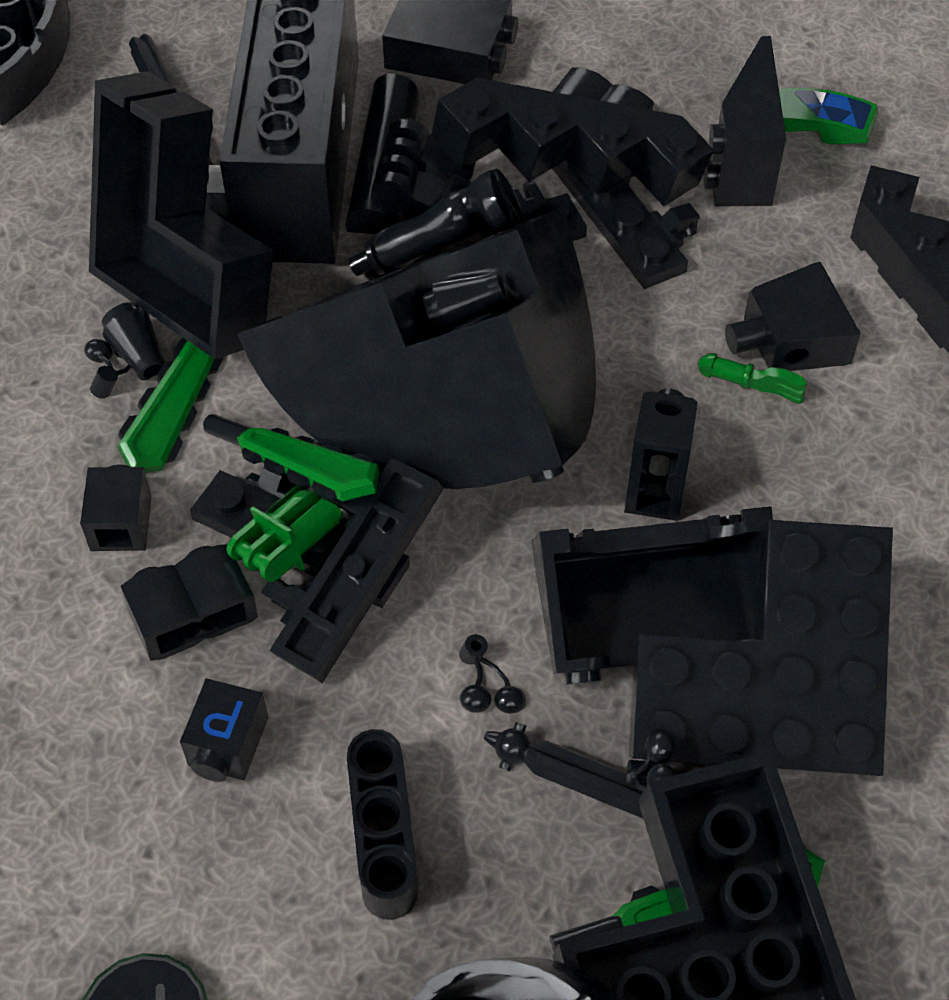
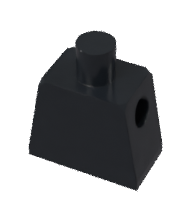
(796, 322)
(667, 430)

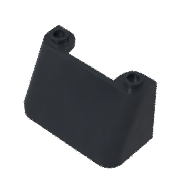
(645, 581)

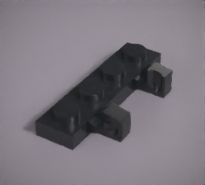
(641, 239)
(227, 510)
(334, 603)

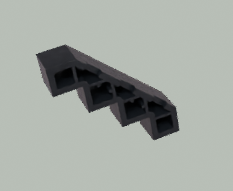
(593, 136)
(906, 247)

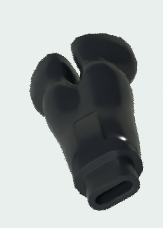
(444, 223)

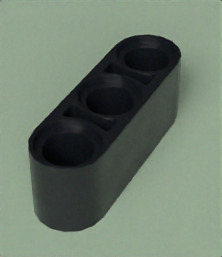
(384, 796)

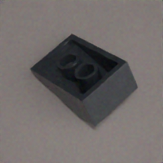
(749, 135)

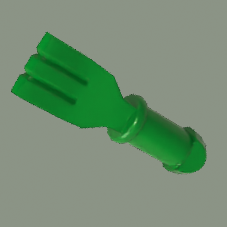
(770, 380)

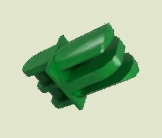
(284, 533)

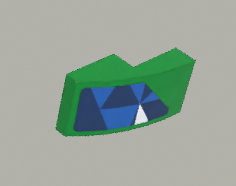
(834, 114)

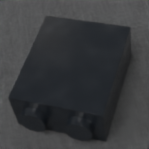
(449, 38)

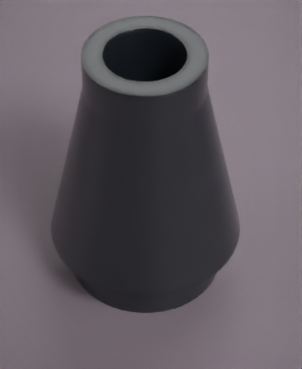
(463, 299)
(133, 338)

